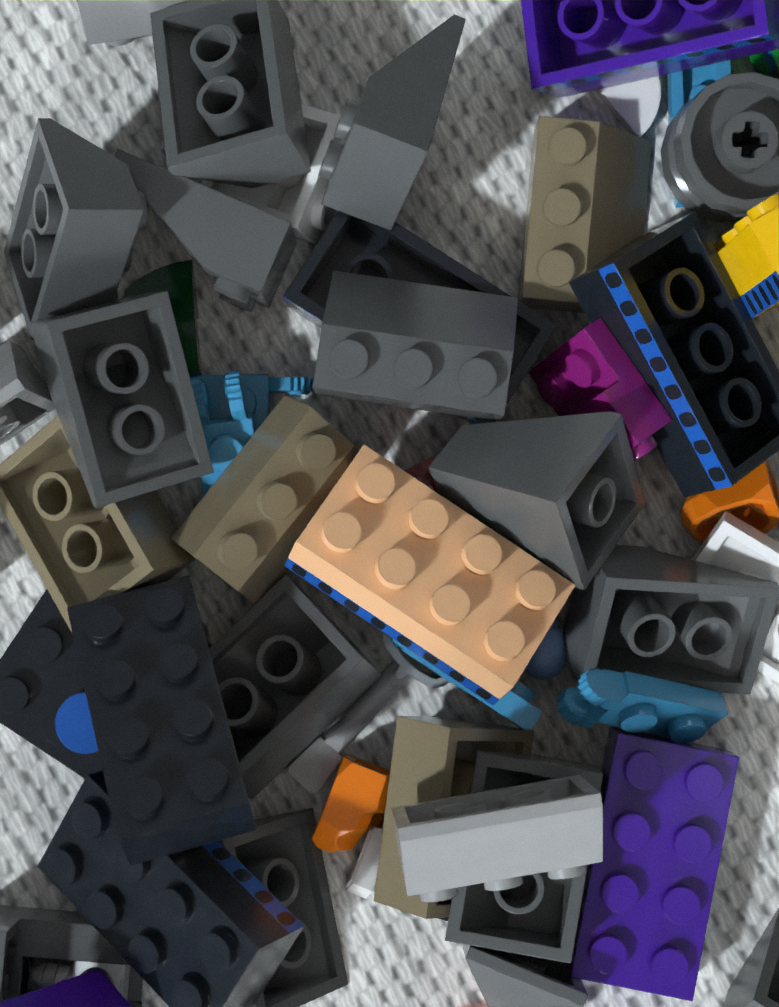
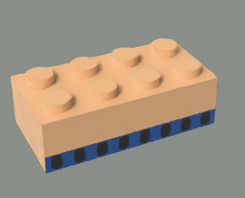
(429, 575)

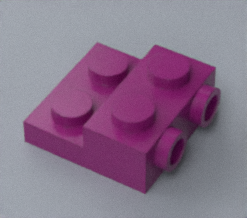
(597, 376)

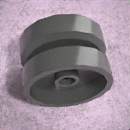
(700, 154)

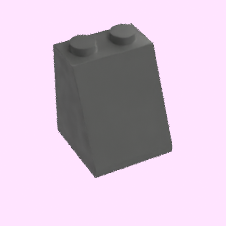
(547, 486)

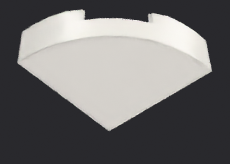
(634, 103)
(364, 872)

